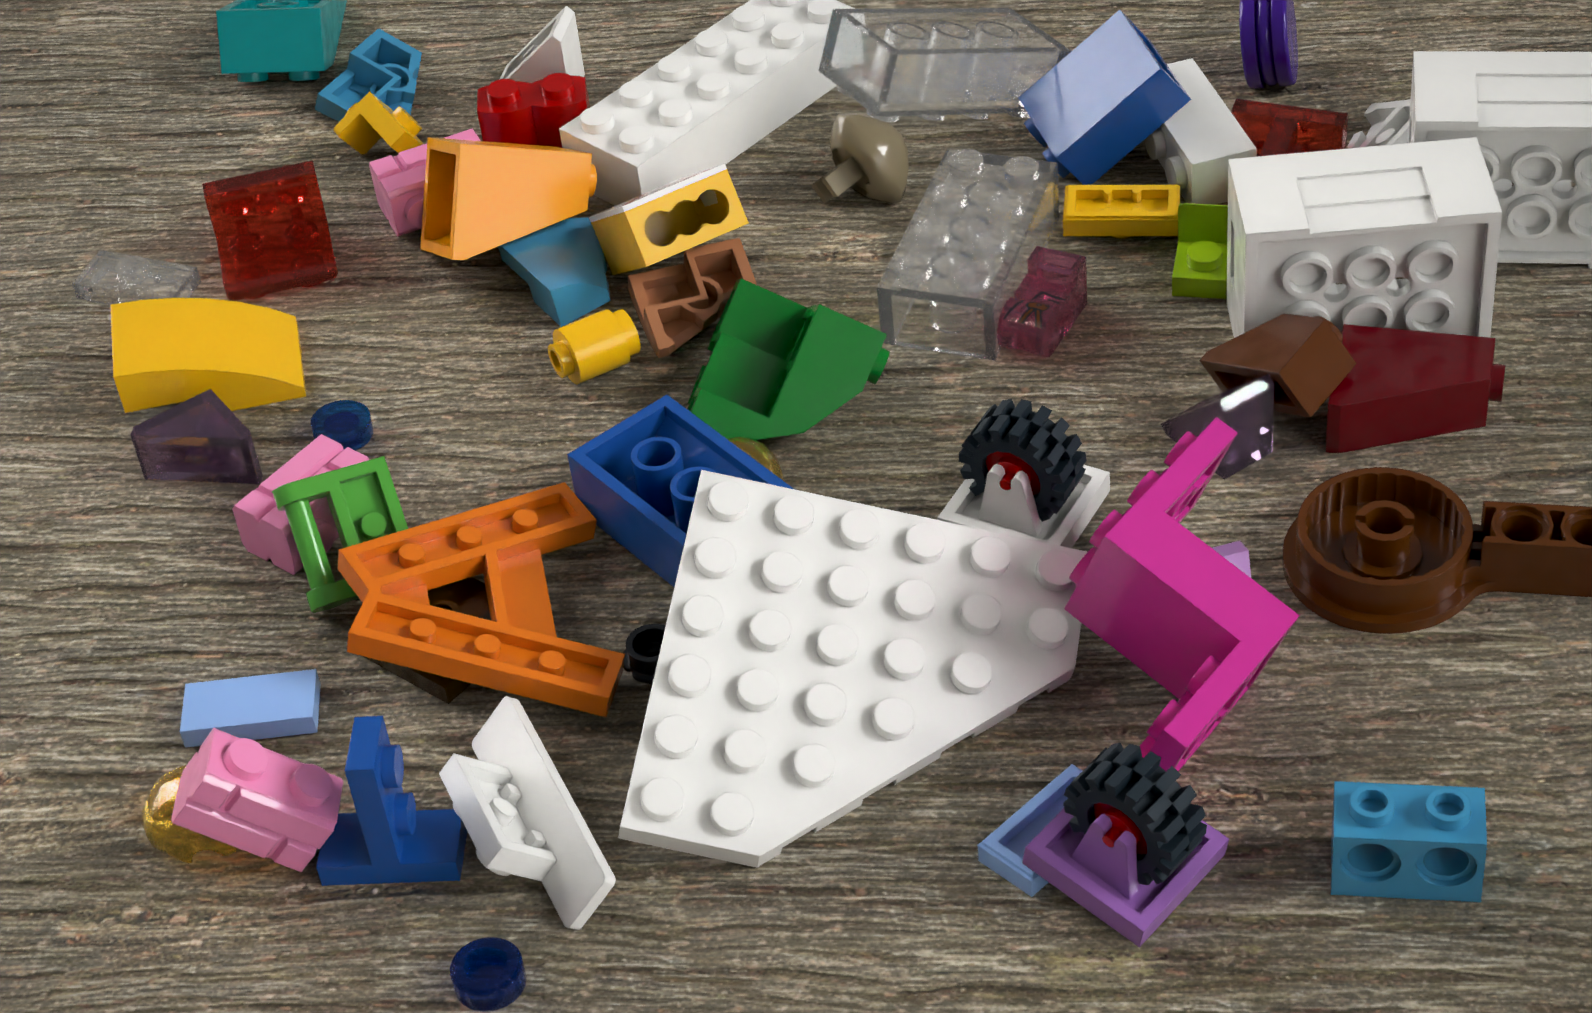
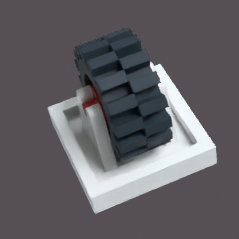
(1026, 477)

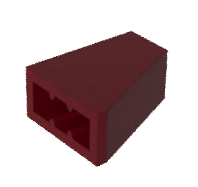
(1411, 387)

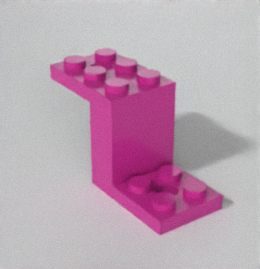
(1177, 601)

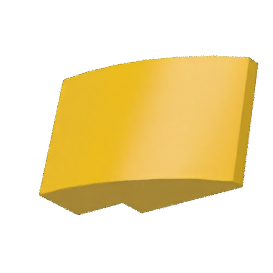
(191, 345)

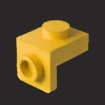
(372, 120)

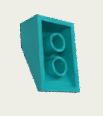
(279, 37)

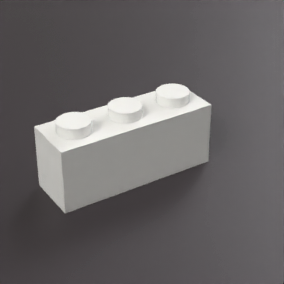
(1199, 140)

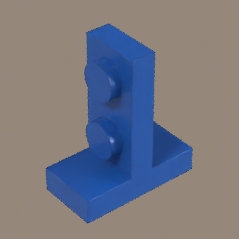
(387, 835)

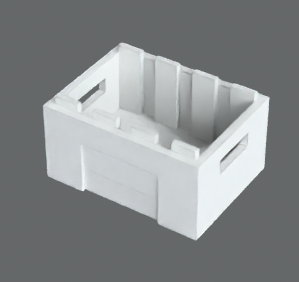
(1532, 131)
(1363, 223)

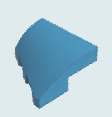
(376, 65)
(562, 268)

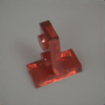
(1290, 129)

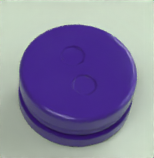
(1268, 42)

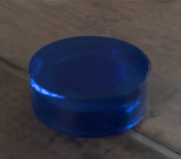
(343, 422)
(488, 974)

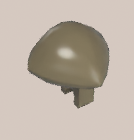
(867, 158)

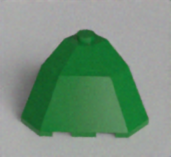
(782, 365)

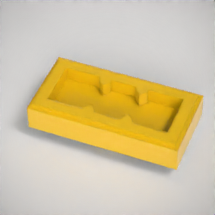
(1121, 210)

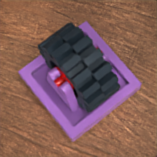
(1127, 842)

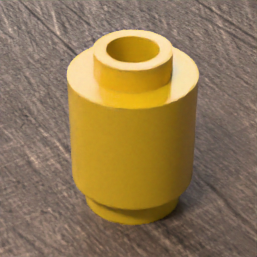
(593, 345)

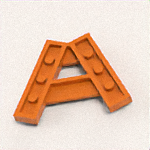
(520, 643)

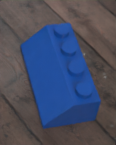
(646, 476)

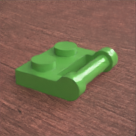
(362, 509)

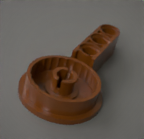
(1403, 555)

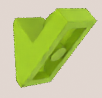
(1201, 251)

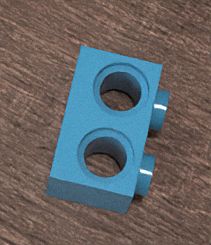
(1408, 841)

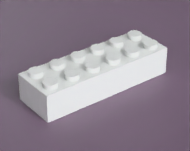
(706, 98)

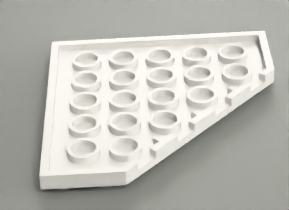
(828, 657)

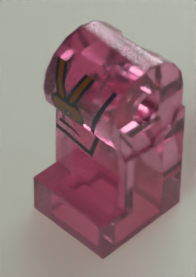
(1044, 302)

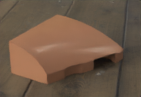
(689, 296)

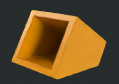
(498, 192)

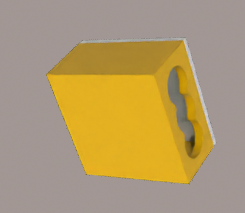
(668, 220)

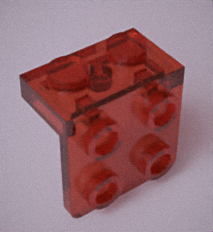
(271, 231)

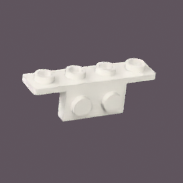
(526, 816)

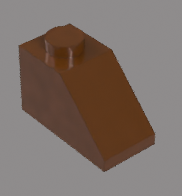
(1298, 354)

